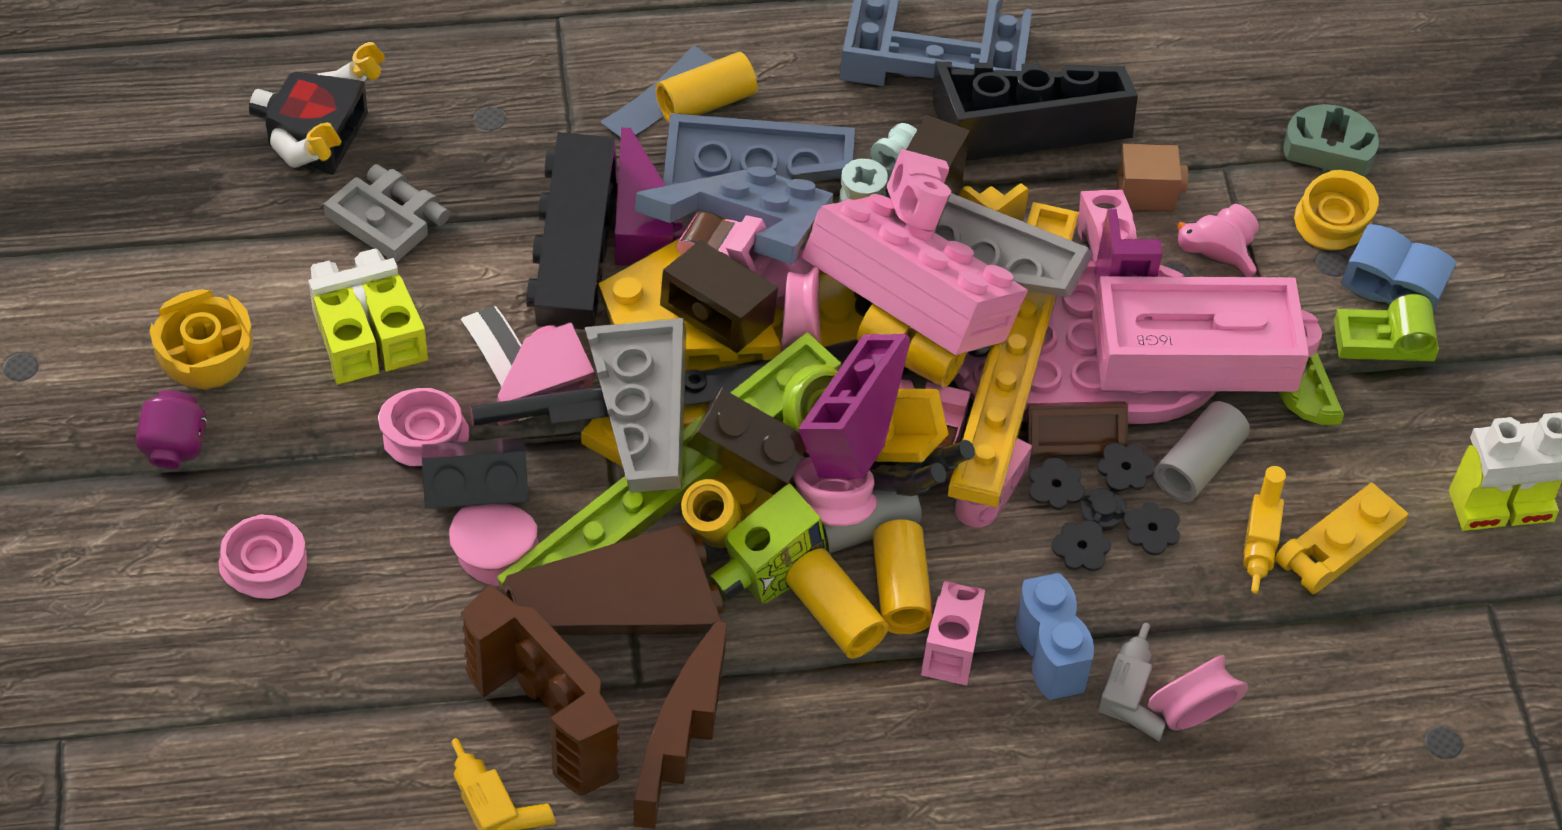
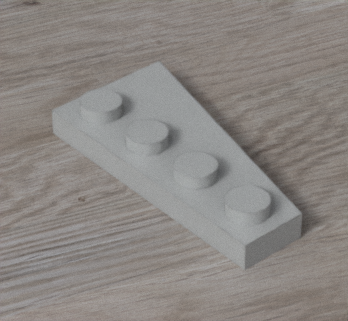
(1032, 255)
(644, 395)

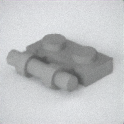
(380, 221)

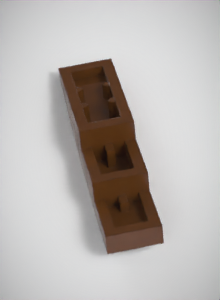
(685, 714)

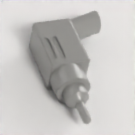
(1128, 684)

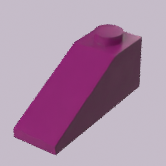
(634, 232)
(856, 409)

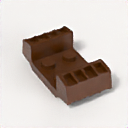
(519, 642)

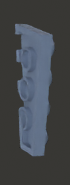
(721, 145)

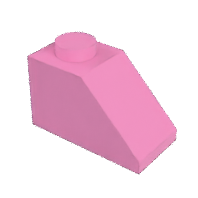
(547, 364)

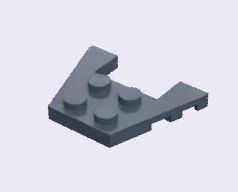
(782, 203)

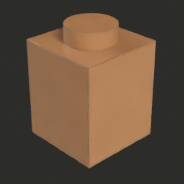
(1151, 176)

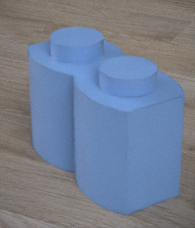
(1393, 266)
(1054, 636)

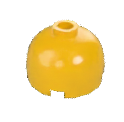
(202, 339)

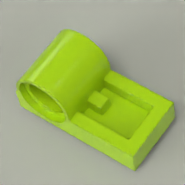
(1398, 333)

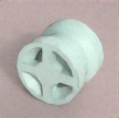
(887, 150)
(863, 178)

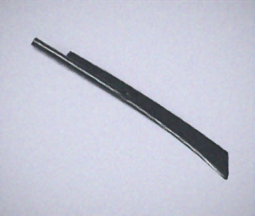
(590, 402)

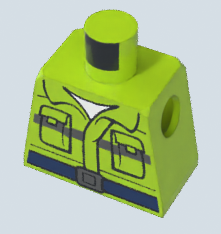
(768, 545)

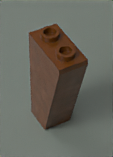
(624, 588)

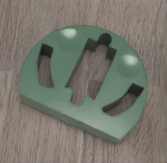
(1306, 146)

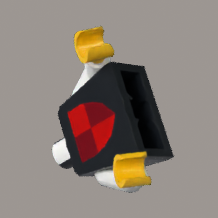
(320, 112)

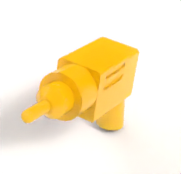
(1264, 527)
(488, 799)

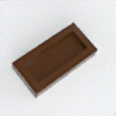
(1075, 427)

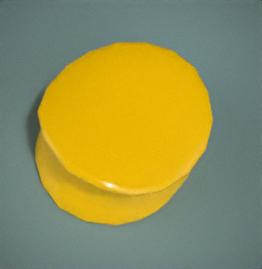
(1336, 210)

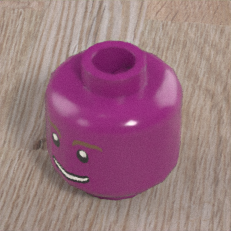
(171, 429)

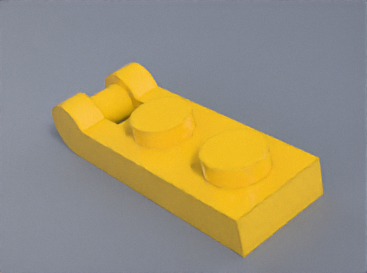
(1342, 538)

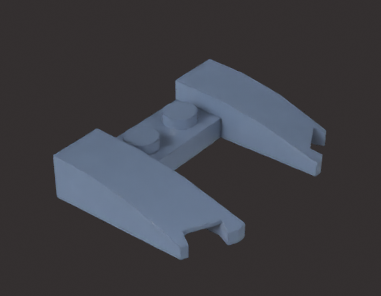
(875, 48)

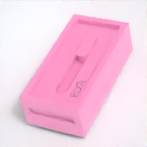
(914, 274)
(1202, 334)

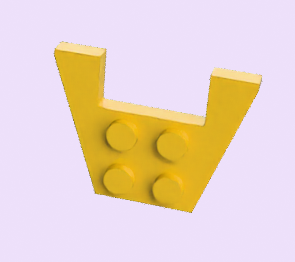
(635, 297)

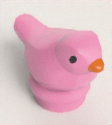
(1222, 237)

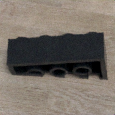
(1035, 106)
(574, 230)

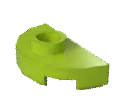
(1315, 396)

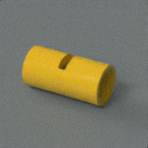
(707, 87)
(923, 355)
(700, 500)
(902, 576)
(836, 603)

